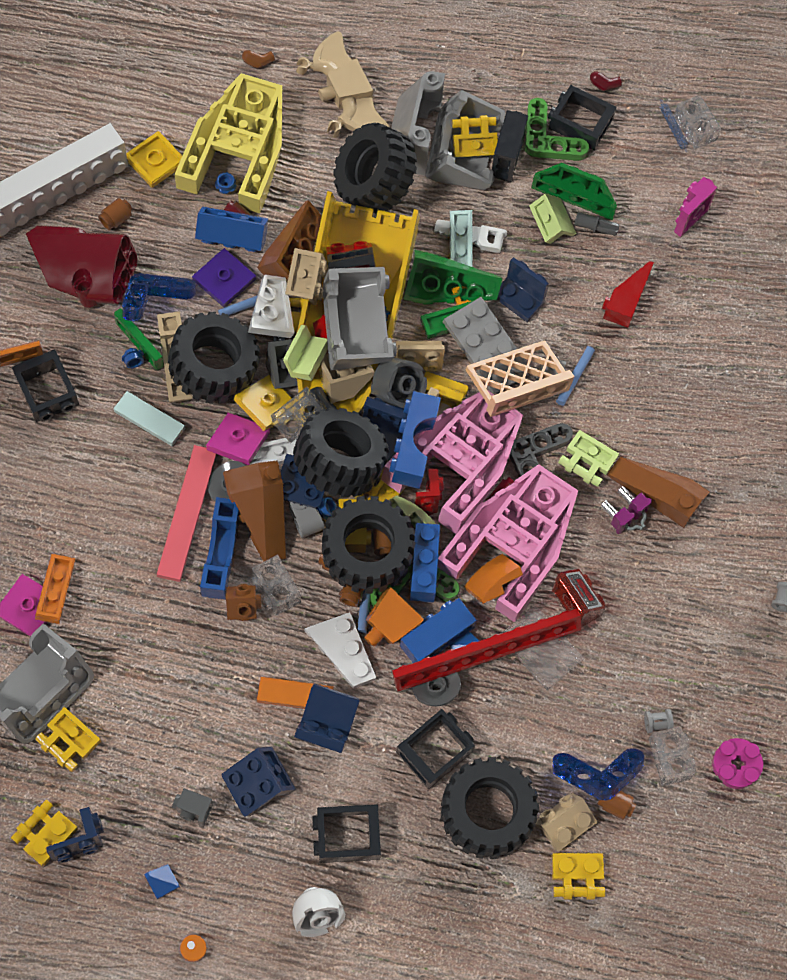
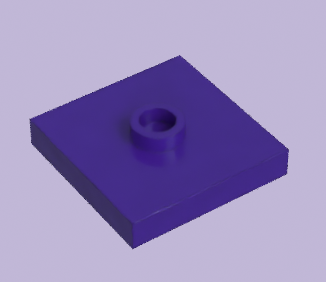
(224, 277)

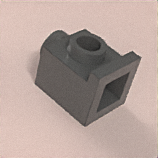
(193, 806)

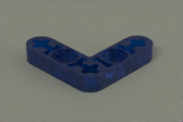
(149, 285)
(600, 784)

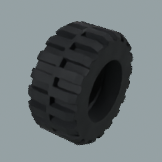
(393, 172)
(216, 332)
(334, 471)
(368, 515)
(512, 784)

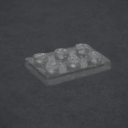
(547, 660)

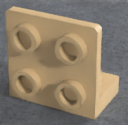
(306, 275)
(425, 353)

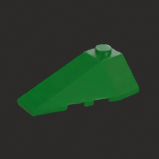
(434, 276)

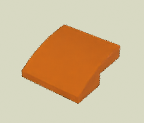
(20, 353)
(488, 580)

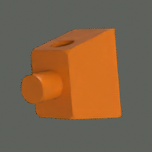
(391, 618)

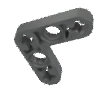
(528, 457)

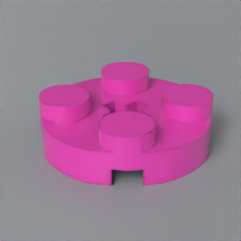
(727, 772)

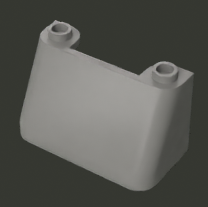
(418, 102)
(461, 171)
(356, 317)
(42, 685)

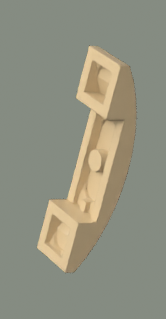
(168, 325)

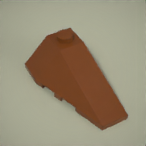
(669, 493)
(260, 499)

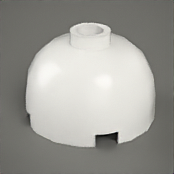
(316, 911)

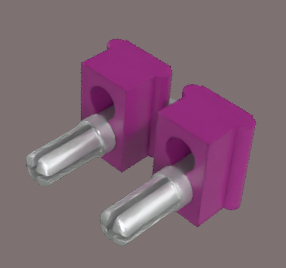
(637, 507)

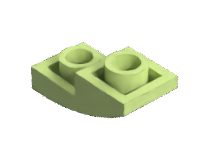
(411, 510)

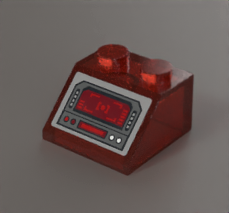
(576, 591)

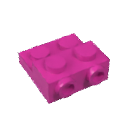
(695, 204)

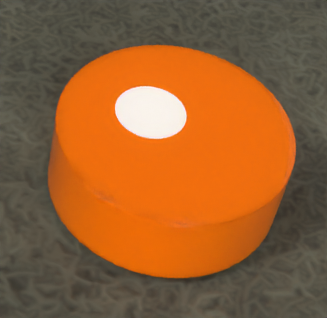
(193, 948)

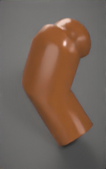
(257, 60)

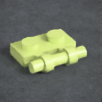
(591, 452)

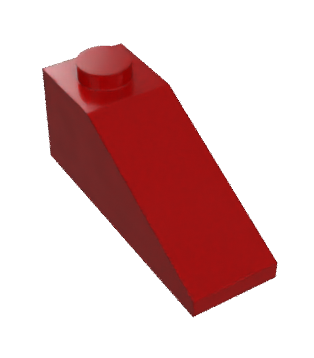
(625, 297)

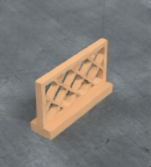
(530, 391)

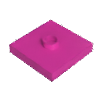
(237, 439)
(20, 605)

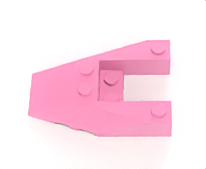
(472, 447)
(524, 523)

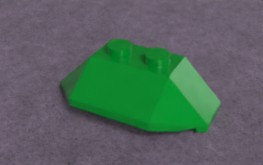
(576, 188)

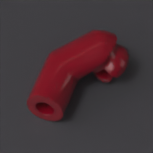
(604, 83)

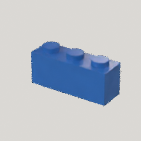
(231, 229)
(425, 562)
(438, 631)

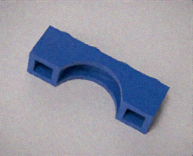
(410, 462)
(221, 549)

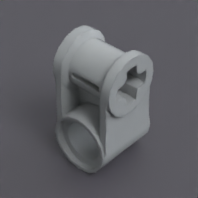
(306, 519)

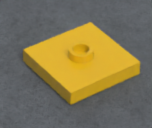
(154, 159)
(262, 401)

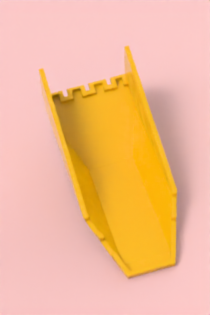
(392, 249)

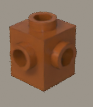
(242, 602)

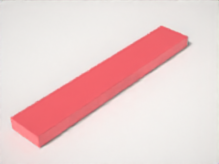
(186, 514)

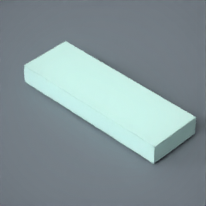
(461, 236)
(149, 418)

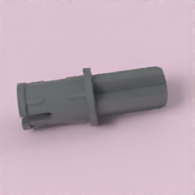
(596, 224)

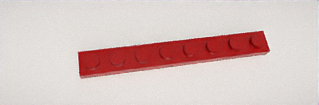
(486, 650)

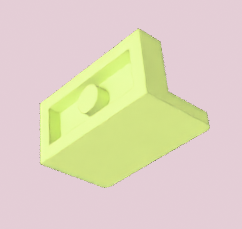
(551, 218)
(305, 354)

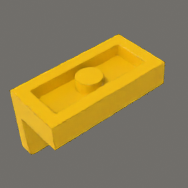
(450, 391)

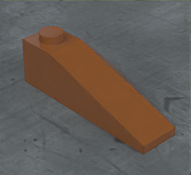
(298, 234)

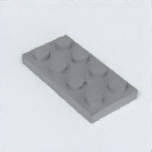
(482, 338)

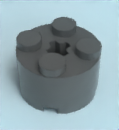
(397, 380)

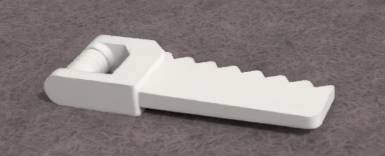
(479, 235)

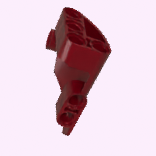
(84, 264)

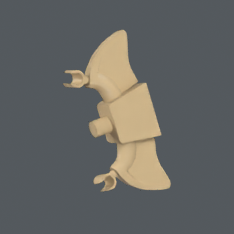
(345, 85)

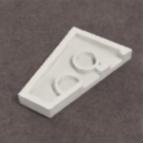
(272, 309)
(344, 648)

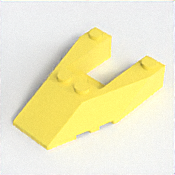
(241, 124)

